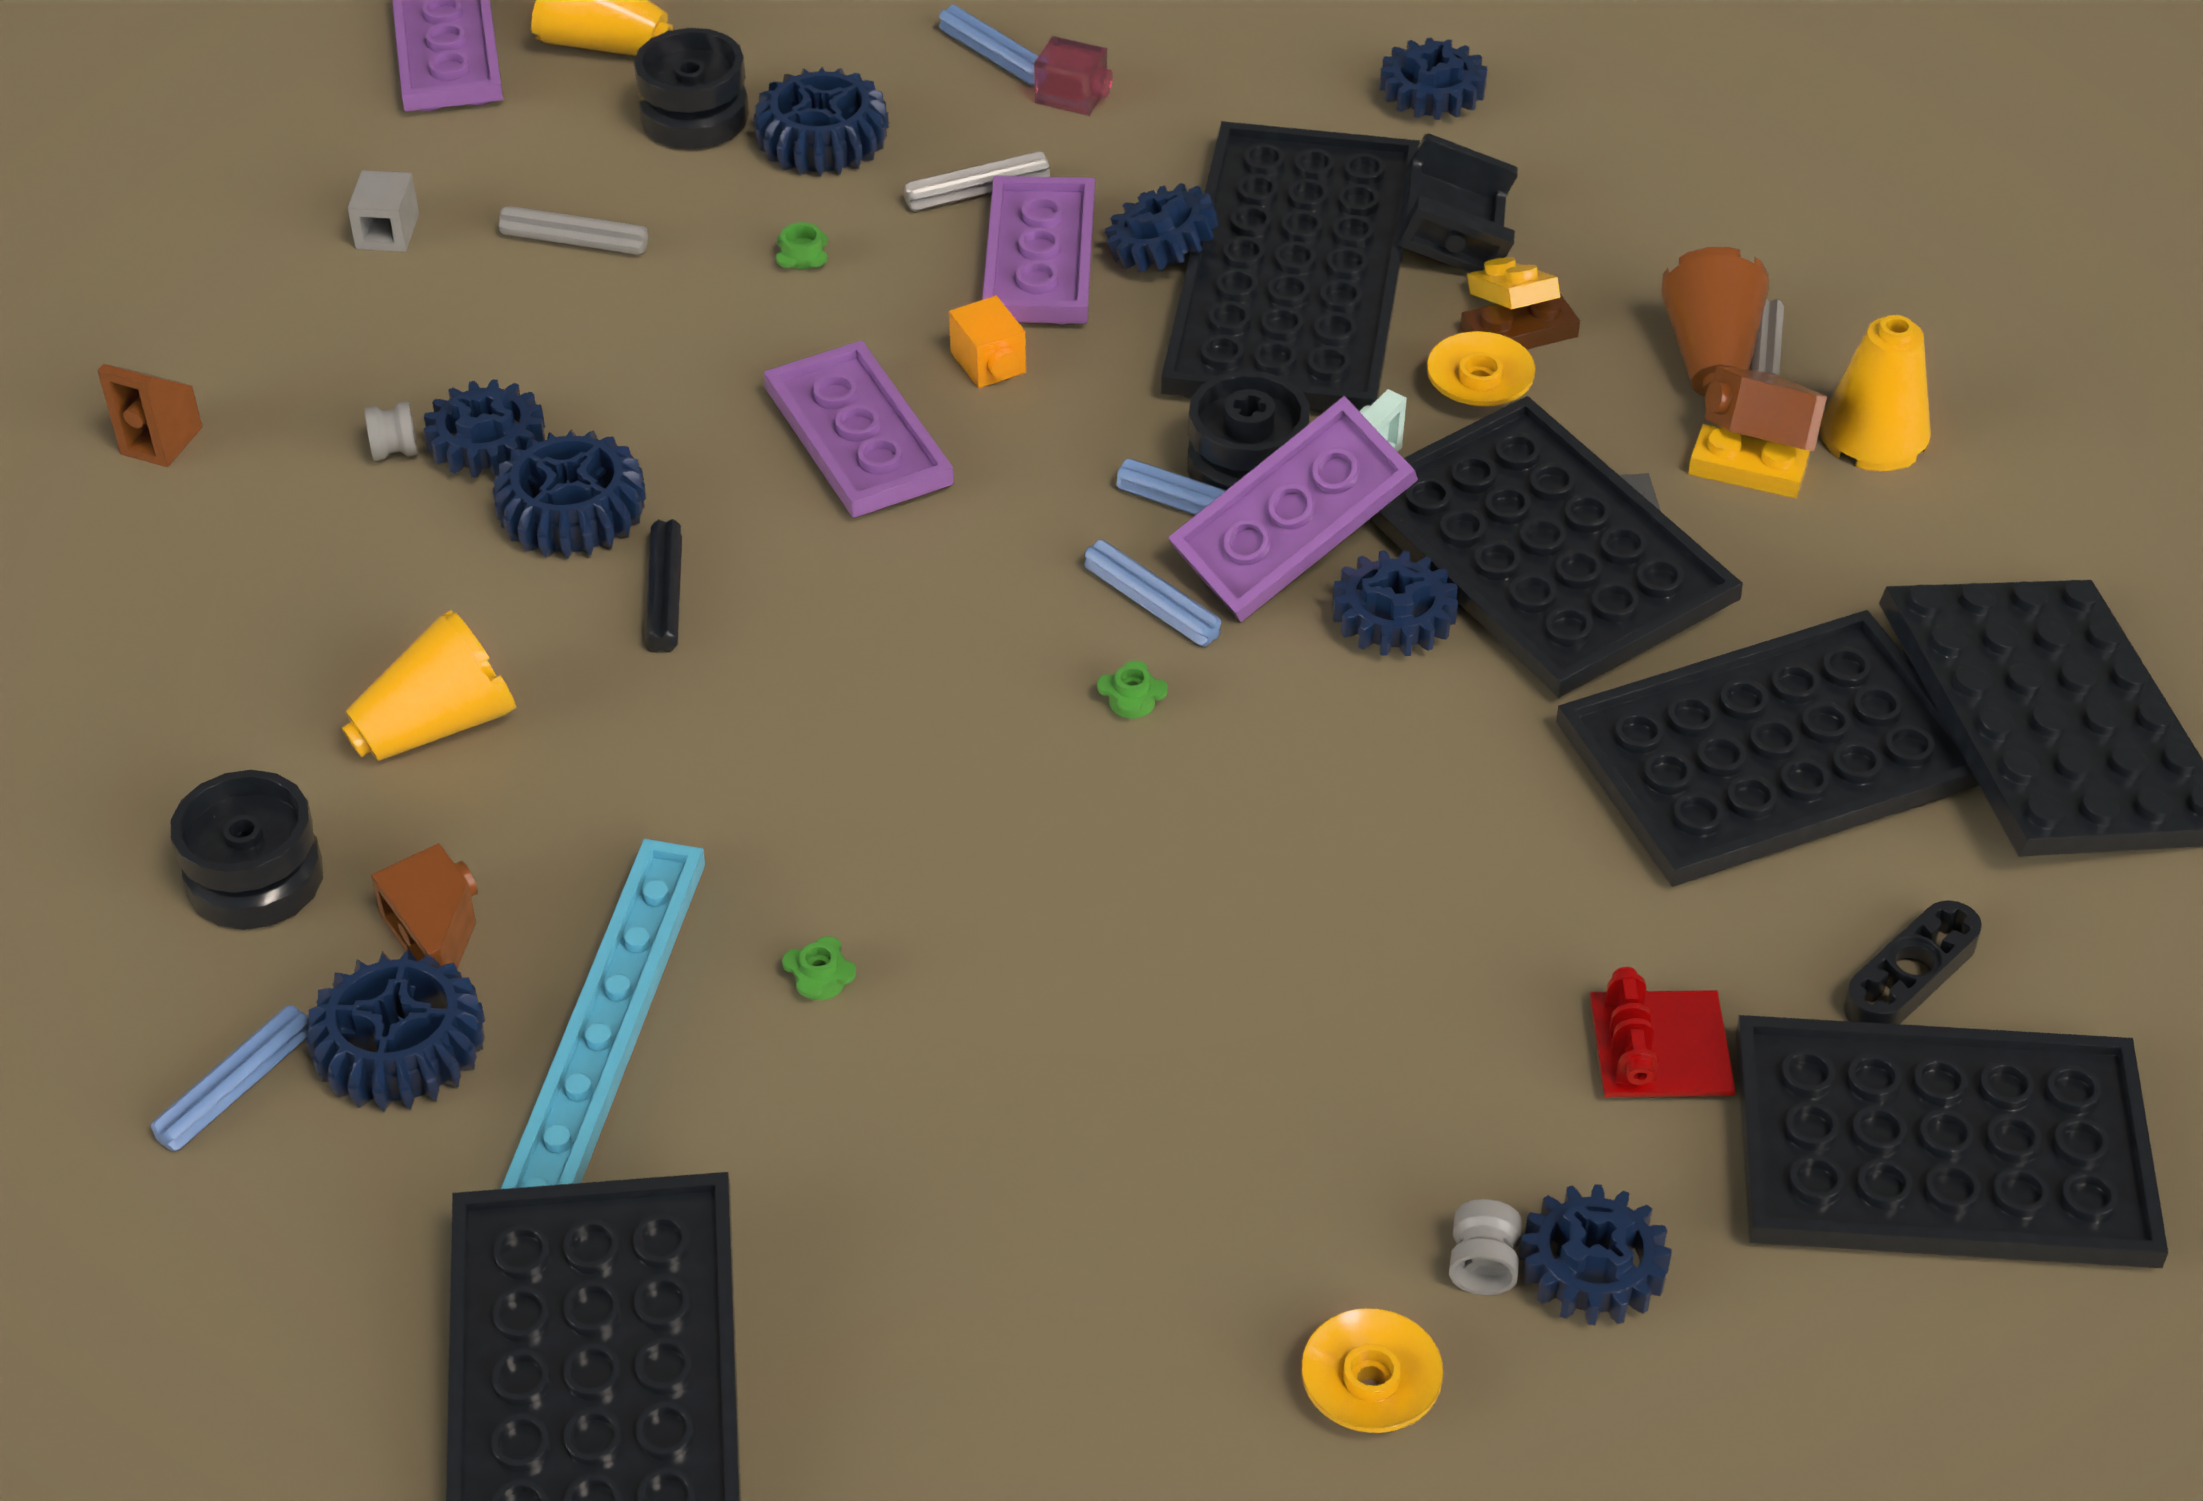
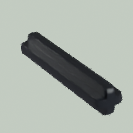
(663, 586)

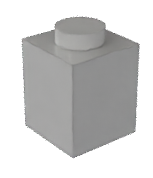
(383, 211)

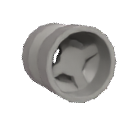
(1485, 1247)

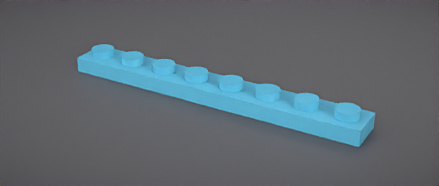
(607, 1018)

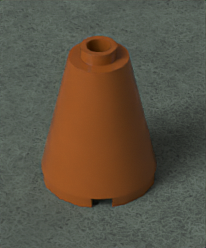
(1715, 310)

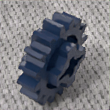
(1433, 78)
(1162, 227)
(482, 426)
(1395, 603)
(1595, 1254)

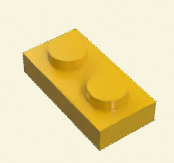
(1512, 283)
(1748, 461)

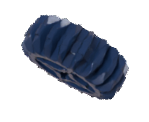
(821, 121)
(569, 493)
(395, 1030)

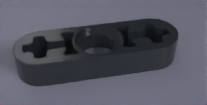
(1915, 942)

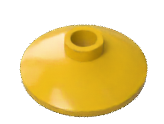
(1481, 368)
(1374, 1347)

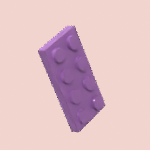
(446, 53)
(1041, 247)
(858, 428)
(1293, 508)

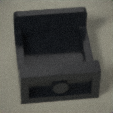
(1456, 205)

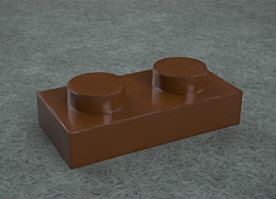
(1527, 325)

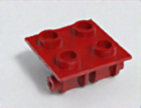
(1659, 1040)

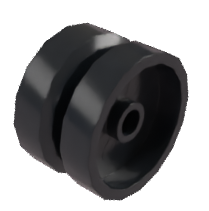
(691, 88)
(1240, 423)
(247, 849)

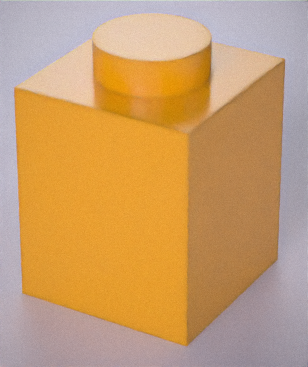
(987, 341)

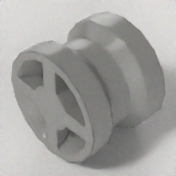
(391, 431)

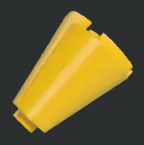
(599, 24)
(1881, 399)
(428, 693)

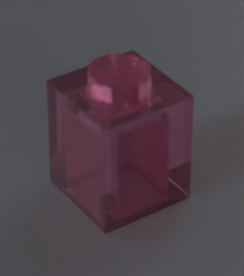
(1072, 76)

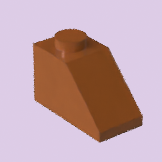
(1764, 407)
(149, 414)
(428, 904)

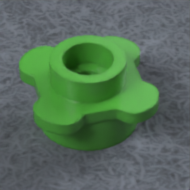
(802, 246)
(1132, 690)
(819, 968)

